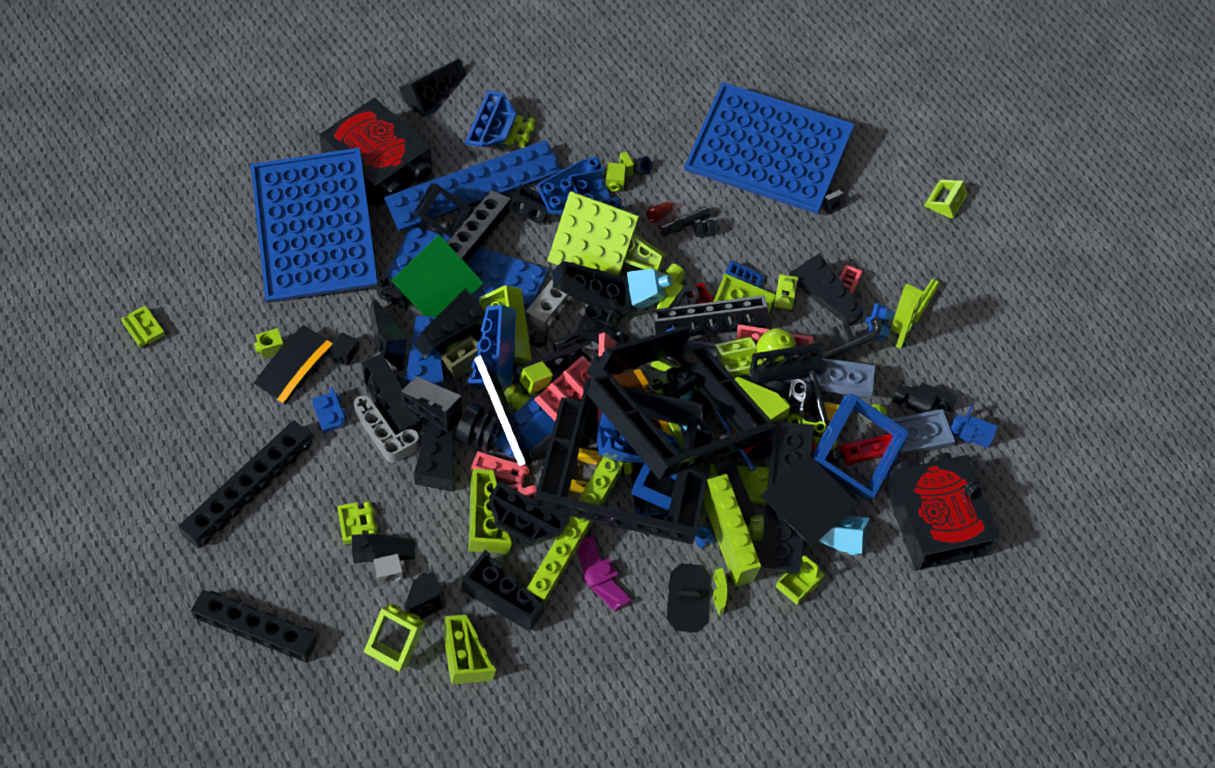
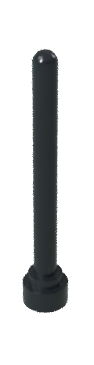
(833, 455)

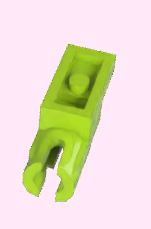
(672, 292)

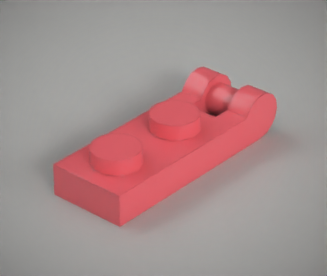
(501, 467)

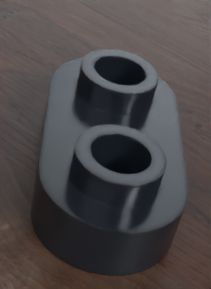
(683, 298)

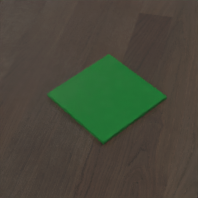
(435, 278)

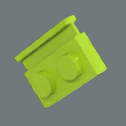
(142, 326)

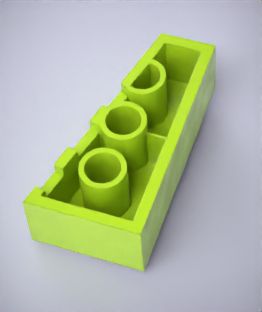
(644, 254)

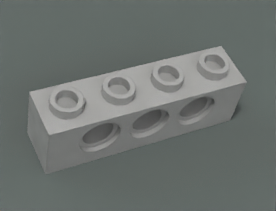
(547, 300)

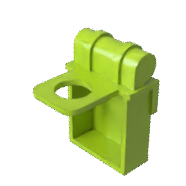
(798, 586)

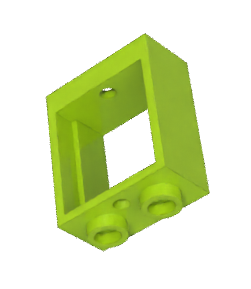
(386, 654)

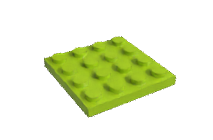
(593, 234)

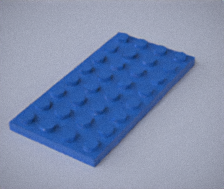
(491, 267)

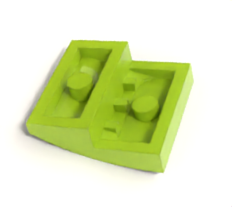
(737, 355)

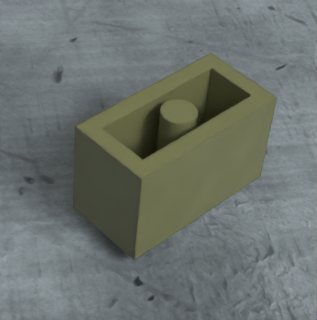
(459, 359)

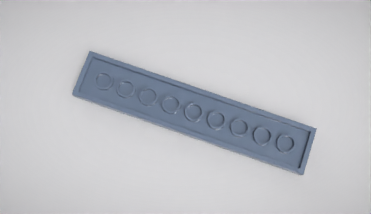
(839, 378)

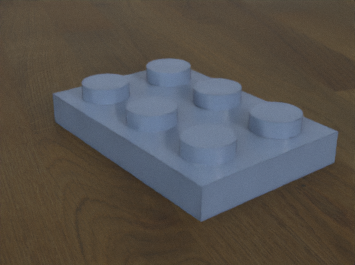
(926, 432)

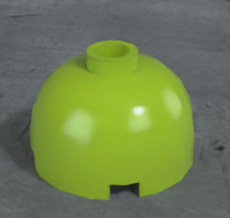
(774, 340)

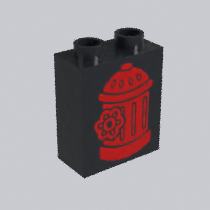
(389, 149)
(936, 516)

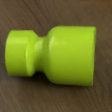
(517, 399)
(756, 527)

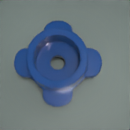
(704, 531)

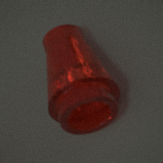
(658, 212)

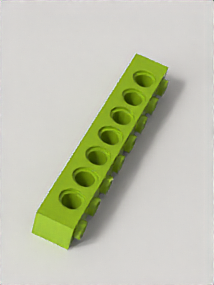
(567, 544)

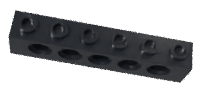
(479, 225)
(713, 315)
(208, 601)

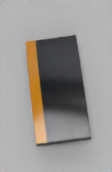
(293, 364)

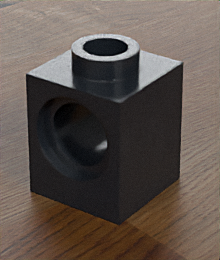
(344, 349)

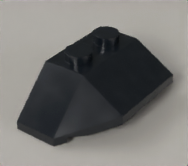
(516, 516)

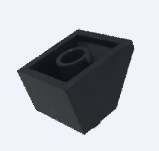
(425, 596)

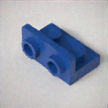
(329, 412)

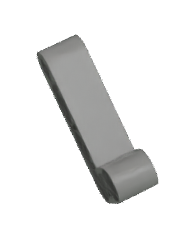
(375, 430)

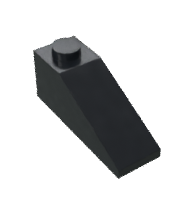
(729, 467)
(374, 546)

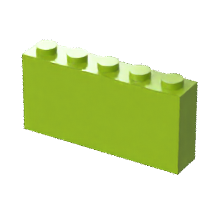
(731, 531)

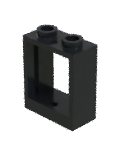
(427, 201)

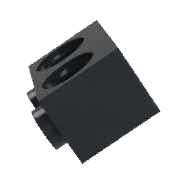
(528, 204)

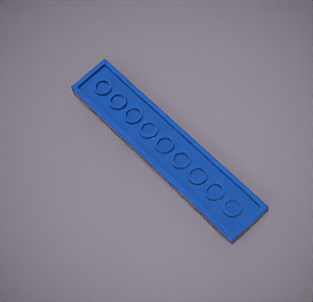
(475, 182)

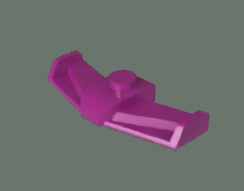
(600, 574)

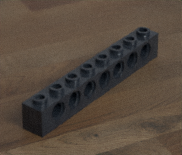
(234, 487)

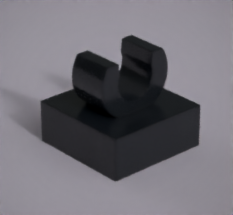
(834, 201)

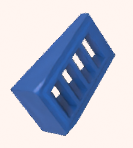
(740, 269)

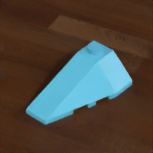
(848, 535)

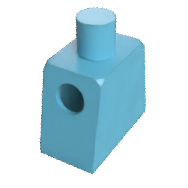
(647, 287)

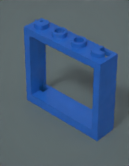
(889, 457)

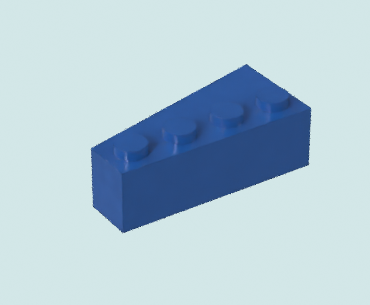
(497, 343)
(427, 369)

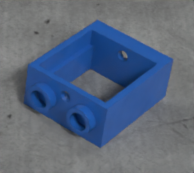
(648, 494)

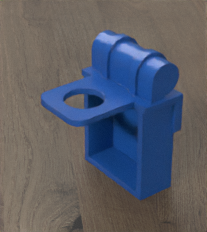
(973, 429)

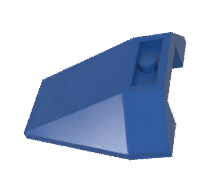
(582, 178)
(615, 447)

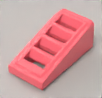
(856, 273)

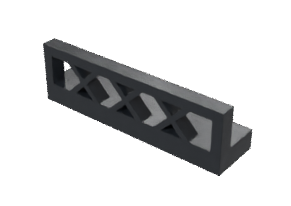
(556, 362)
(787, 367)

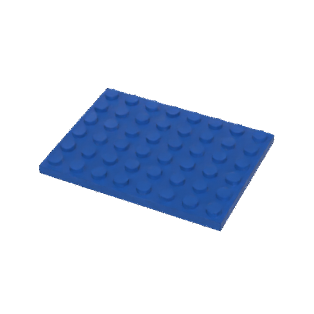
(769, 147)
(313, 225)

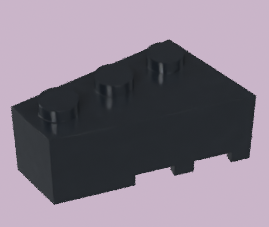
(433, 403)

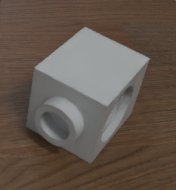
(389, 569)

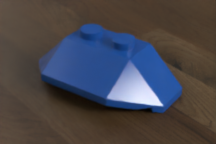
(492, 121)
(533, 426)

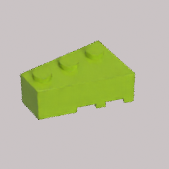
(464, 652)

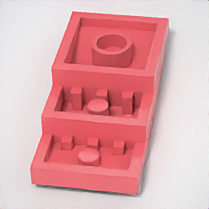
(567, 385)

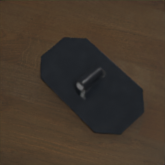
(688, 598)

